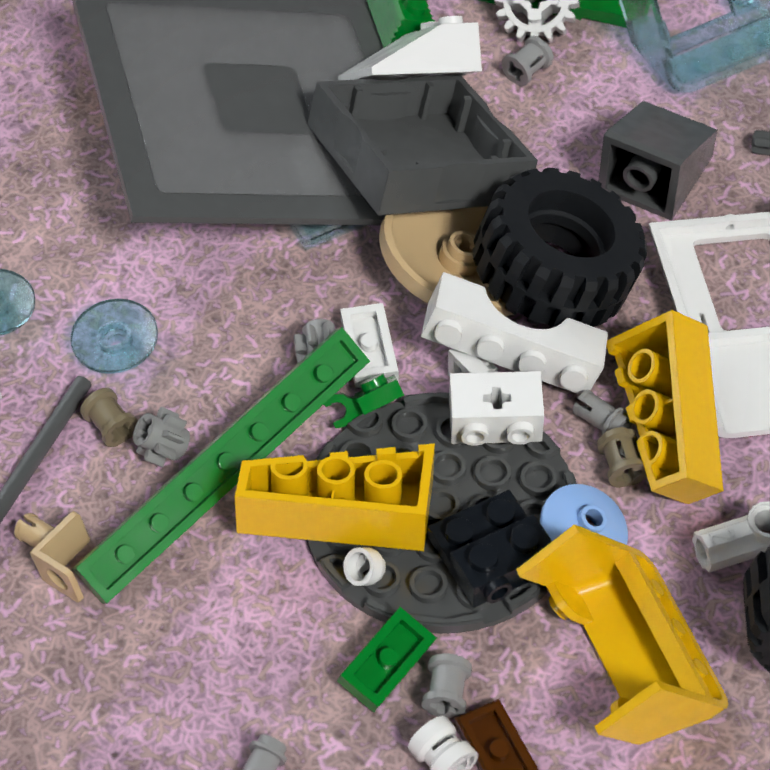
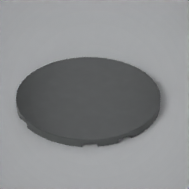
(460, 480)

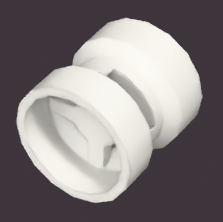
(441, 748)

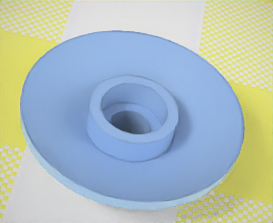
(577, 501)

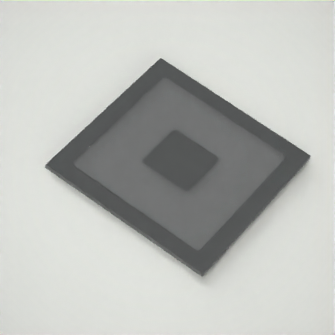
(217, 105)

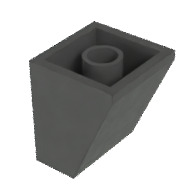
(655, 158)

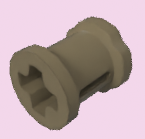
(108, 416)
(607, 446)

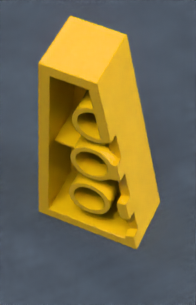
(672, 404)
(339, 498)

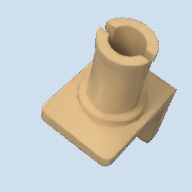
(55, 549)

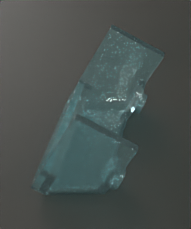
(703, 52)

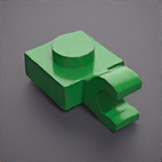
(374, 394)

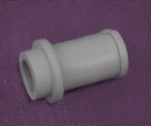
(602, 414)
(266, 754)

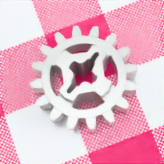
(537, 17)

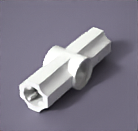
(734, 540)

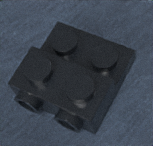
(487, 546)

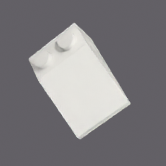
(435, 50)

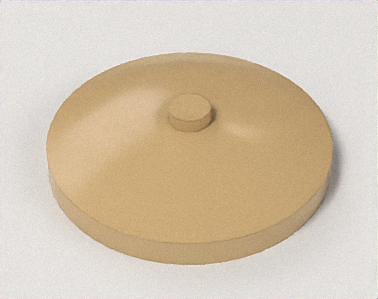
(430, 243)

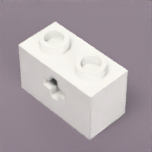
(496, 407)

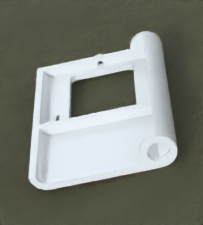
(737, 356)

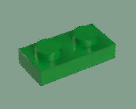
(386, 659)

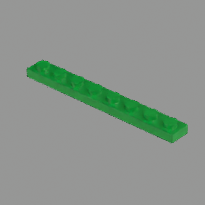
(218, 466)

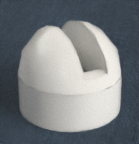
(360, 560)

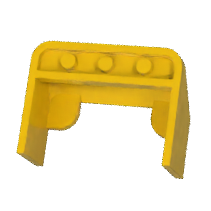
(635, 631)

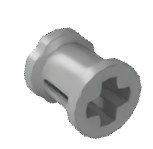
(527, 61)
(447, 685)

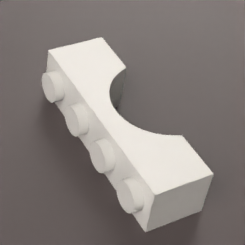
(467, 321)

